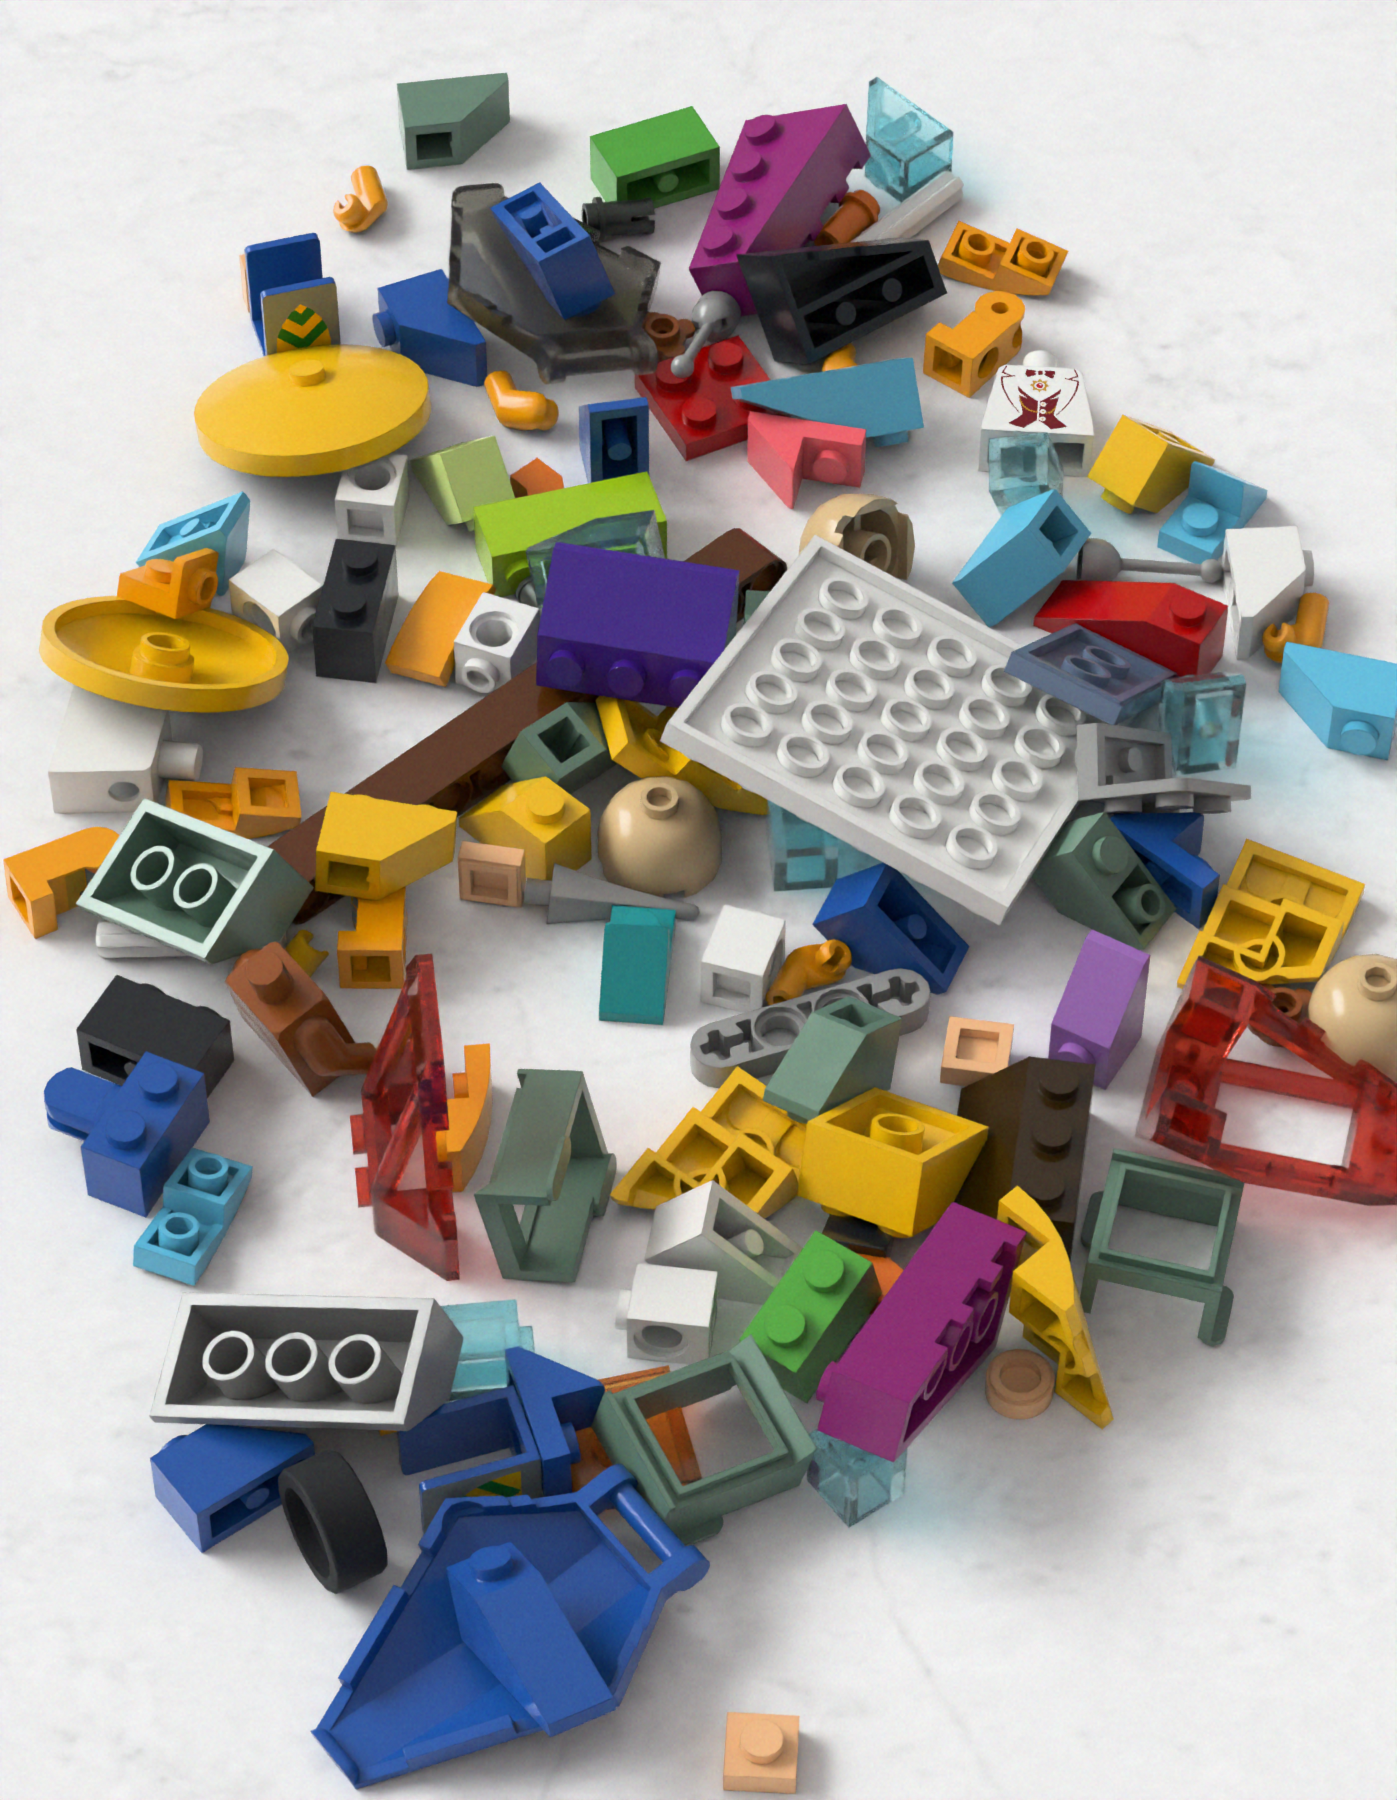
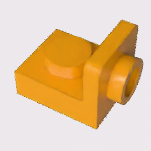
(172, 586)

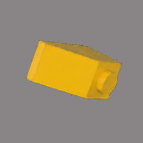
(1144, 466)
(534, 818)

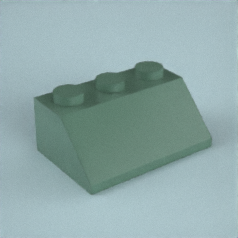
(194, 886)

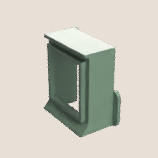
(555, 1167)
(1173, 1191)
(697, 1508)

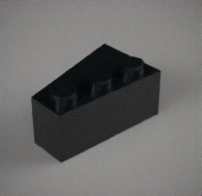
(837, 292)

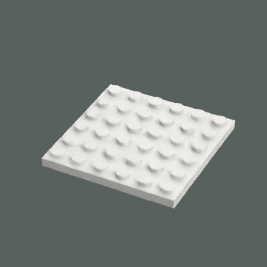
(890, 729)

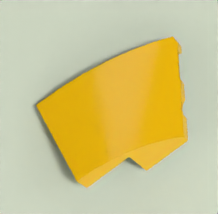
(635, 744)
(1277, 918)
(733, 1141)
(1051, 1308)

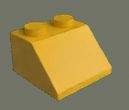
(888, 1161)

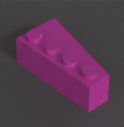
(776, 192)
(923, 1335)

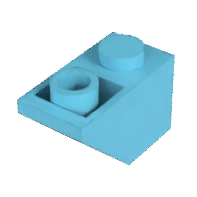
(1021, 555)

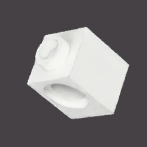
(373, 500)
(277, 598)
(495, 643)
(742, 959)
(668, 1313)

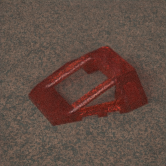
(1193, 1062)
(408, 1091)

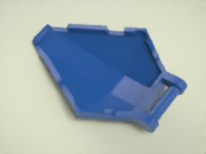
(422, 1693)

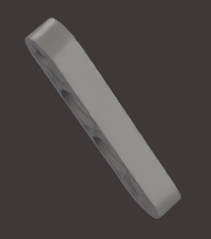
(729, 1033)

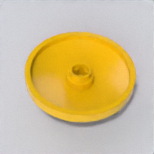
(313, 410)
(163, 662)

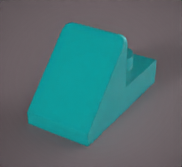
(636, 964)

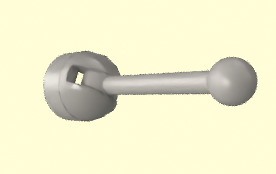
(708, 325)
(1102, 562)

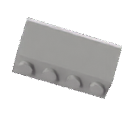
(307, 1361)

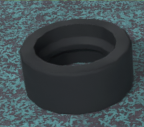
(332, 1521)

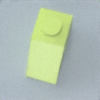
(464, 478)

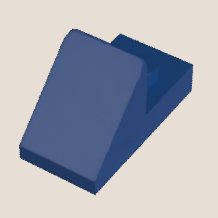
(1170, 851)
(555, 1406)

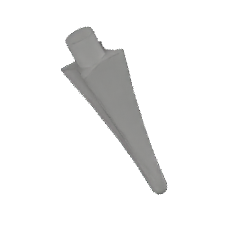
(583, 897)

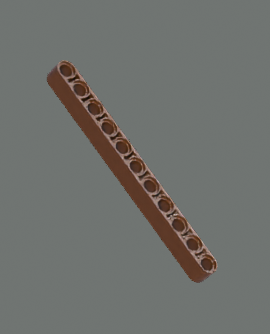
(465, 756)

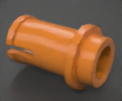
(855, 214)

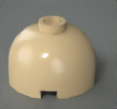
(867, 529)
(660, 837)
(1359, 1011)

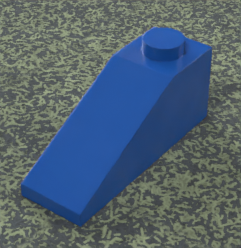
(554, 251)
(526, 1638)

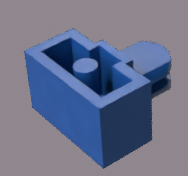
(132, 1130)

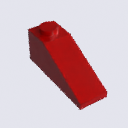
(1148, 618)

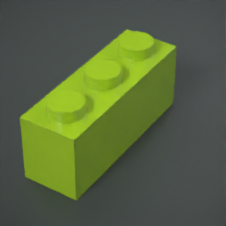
(513, 525)

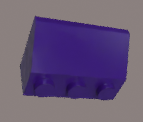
(632, 624)

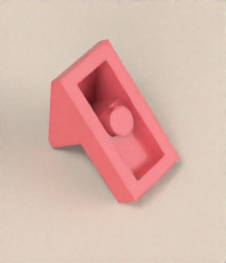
(798, 449)

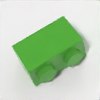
(656, 158)
(814, 1313)

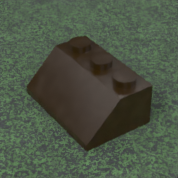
(1034, 1138)

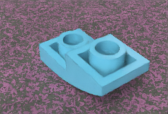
(194, 1217)

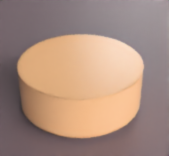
(1019, 1384)

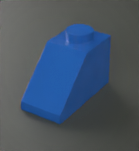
(429, 331)
(614, 438)
(891, 927)
(224, 1477)

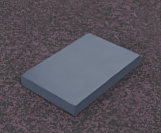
(1090, 673)

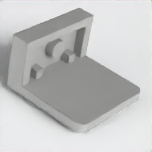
(1133, 774)

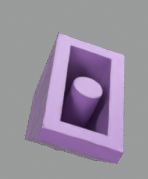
(1101, 1007)

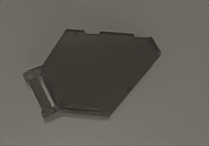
(500, 295)

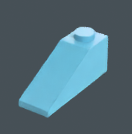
(864, 396)

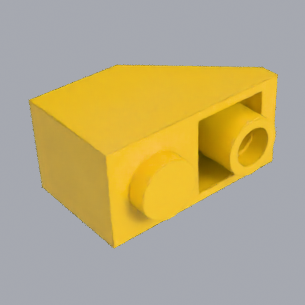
(380, 845)

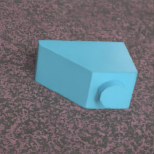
(1342, 698)

